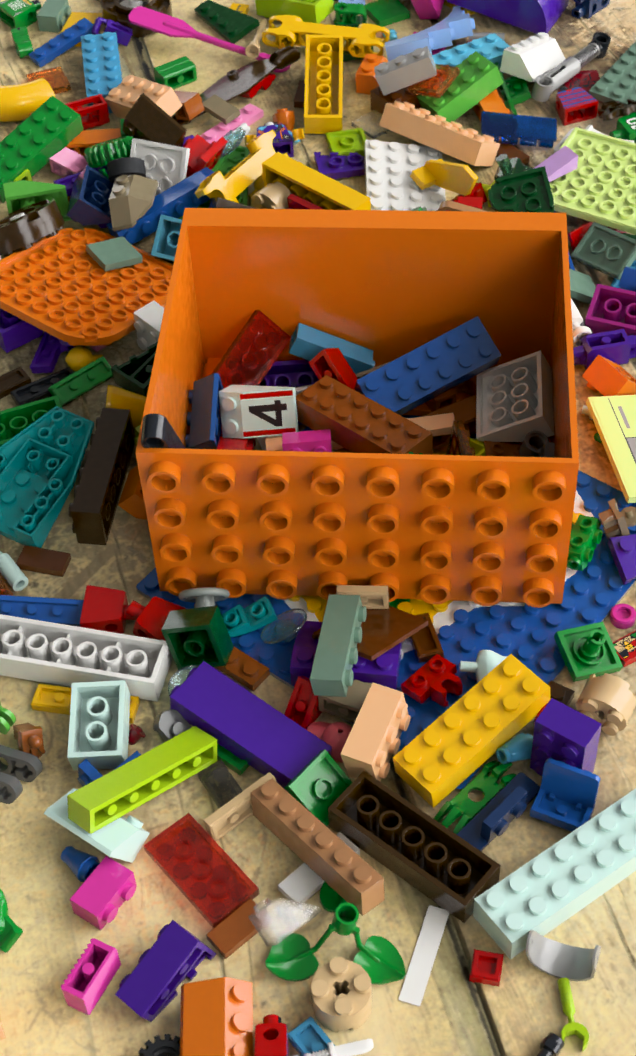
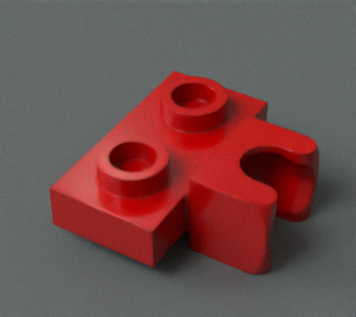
(434, 680)

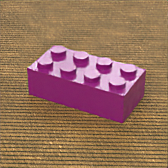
(612, 310)

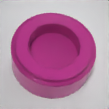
(623, 616)

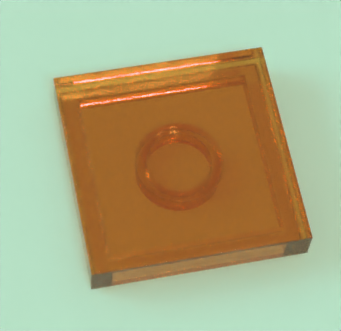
(54, 76)

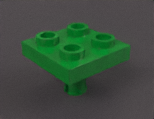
(588, 651)

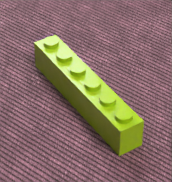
(141, 779)

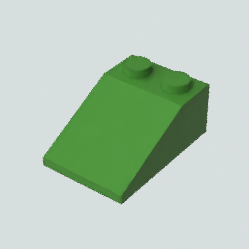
(24, 193)

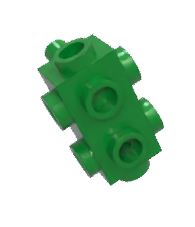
(583, 541)

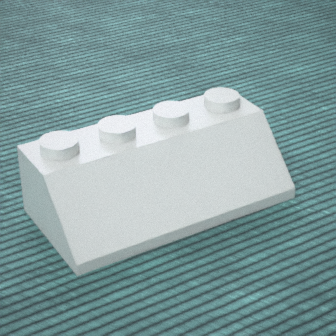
(532, 57)

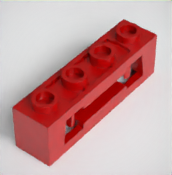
(93, 115)

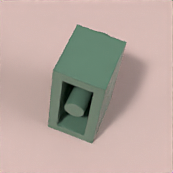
(53, 15)

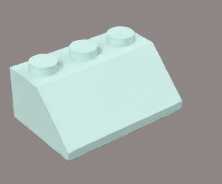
(118, 839)

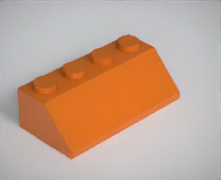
(216, 1018)

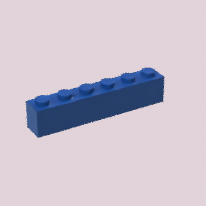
(168, 203)

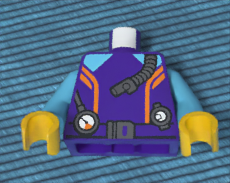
(284, 138)

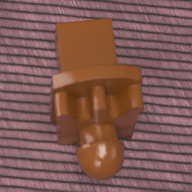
(29, 739)

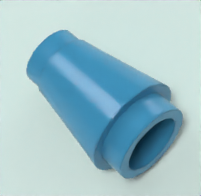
(516, 749)

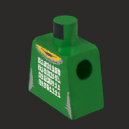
(19, 12)

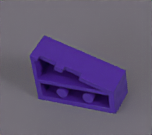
(163, 970)

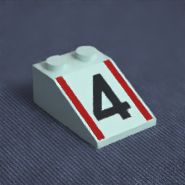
(257, 411)

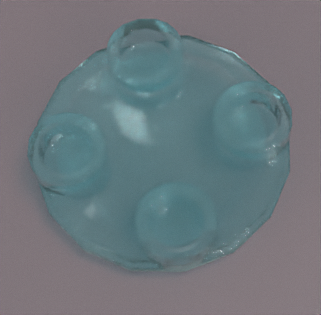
(234, 140)

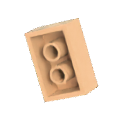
(376, 733)

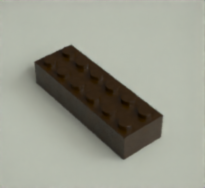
(102, 476)
(413, 845)

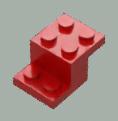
(203, 153)

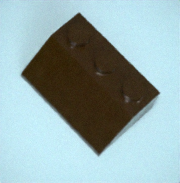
(152, 123)

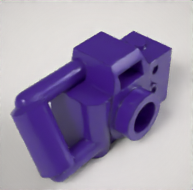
(123, 33)

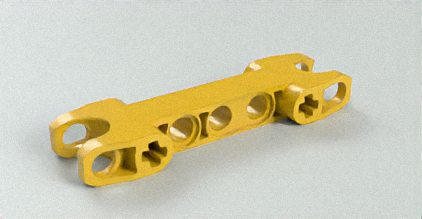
(356, 39)
(242, 174)

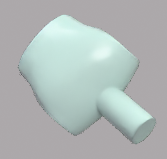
(485, 663)

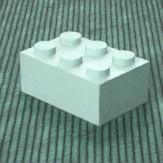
(99, 724)

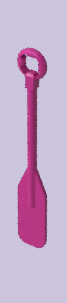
(178, 28)

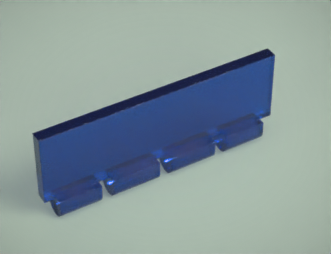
(514, 126)

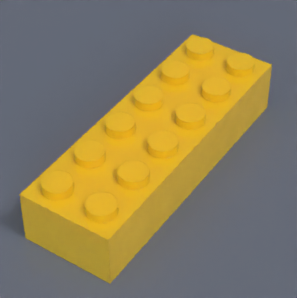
(323, 84)
(312, 184)
(471, 730)

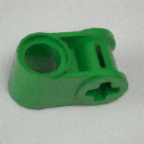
(349, 13)

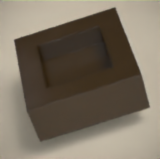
(561, 693)

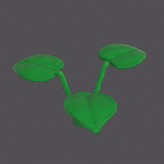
(294, 959)

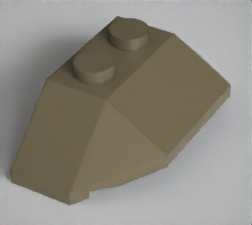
(130, 200)

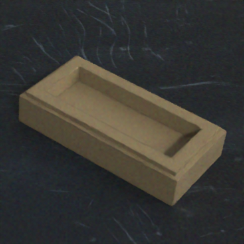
(221, 109)

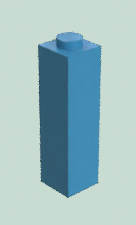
(308, 342)

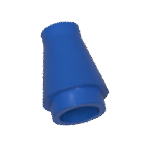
(79, 862)

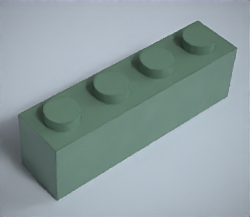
(337, 645)

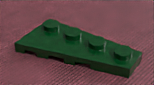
(226, 21)

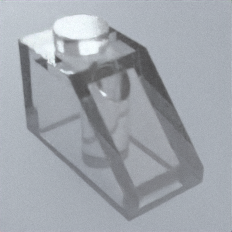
(280, 918)

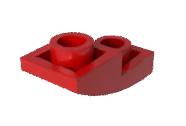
(263, 85)

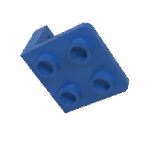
(565, 795)

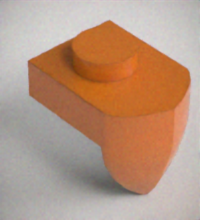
(285, 117)

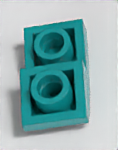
(248, 619)

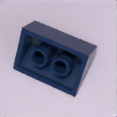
(90, 198)

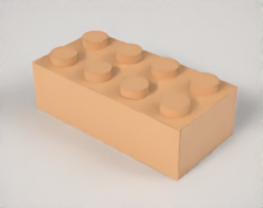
(129, 90)

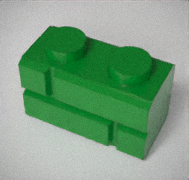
(176, 73)

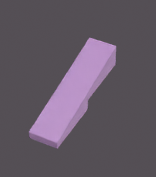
(560, 163)

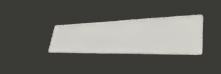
(424, 955)

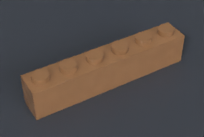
(318, 846)

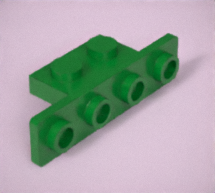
(513, 91)

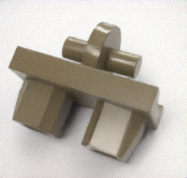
(616, 522)

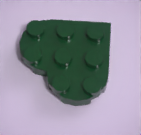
(522, 192)

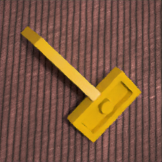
(446, 175)

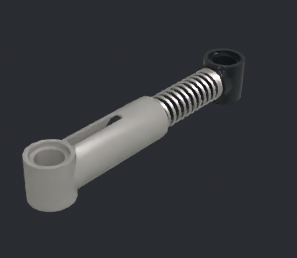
(548, 83)

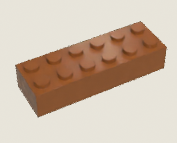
(359, 421)

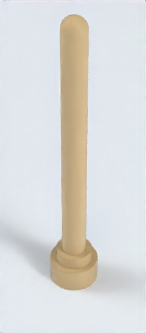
(253, 49)

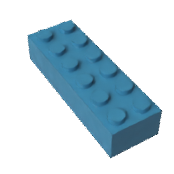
(101, 64)

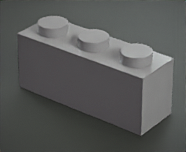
(405, 70)

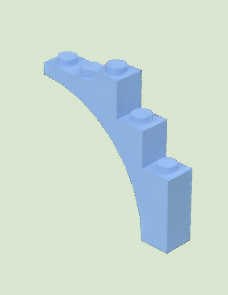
(438, 36)

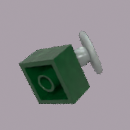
(200, 631)

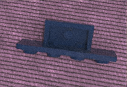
(500, 811)

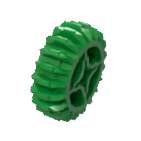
(104, 152)

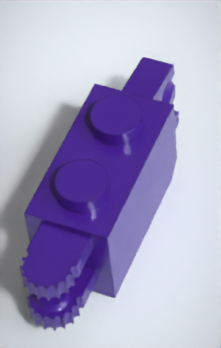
(612, 345)

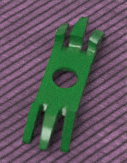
(468, 809)

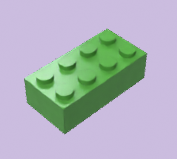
(476, 80)

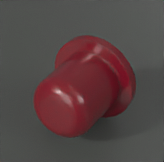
(135, 734)

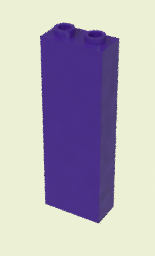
(245, 724)

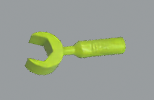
(572, 1027)

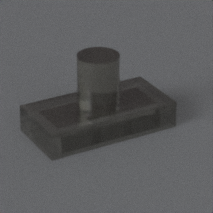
(219, 783)

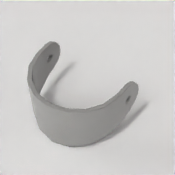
(561, 959)

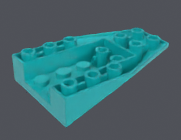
(39, 474)

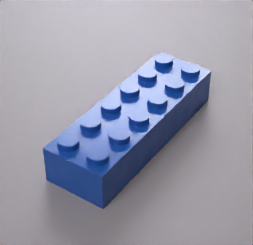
(431, 368)

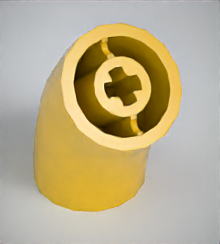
(22, 99)

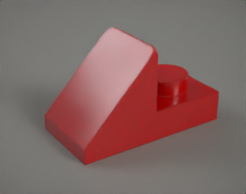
(303, 705)

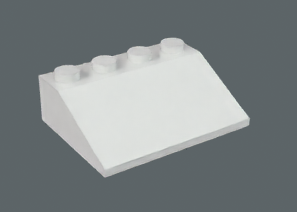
(515, 400)

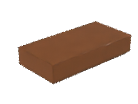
(233, 930)

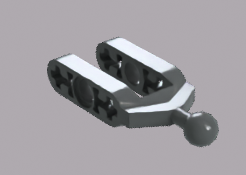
(20, 767)

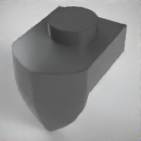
(170, 724)

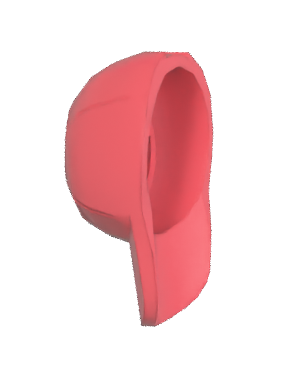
(333, 734)

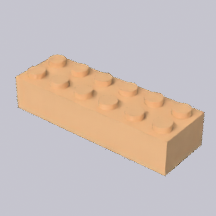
(439, 134)

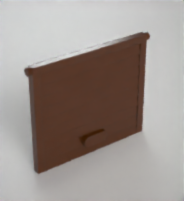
(384, 631)

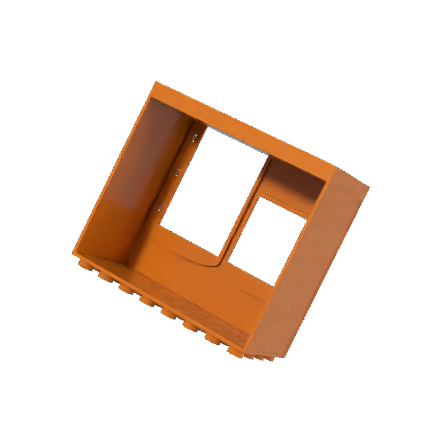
(368, 519)

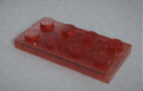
(252, 352)
(201, 870)

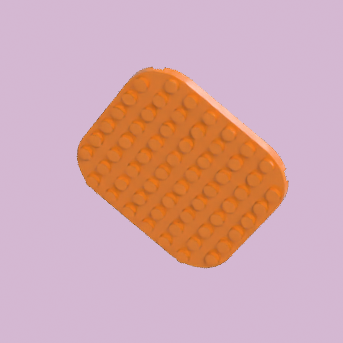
(69, 293)

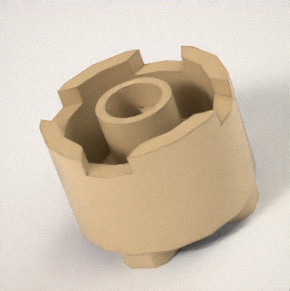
(271, 197)
(607, 702)
(341, 995)

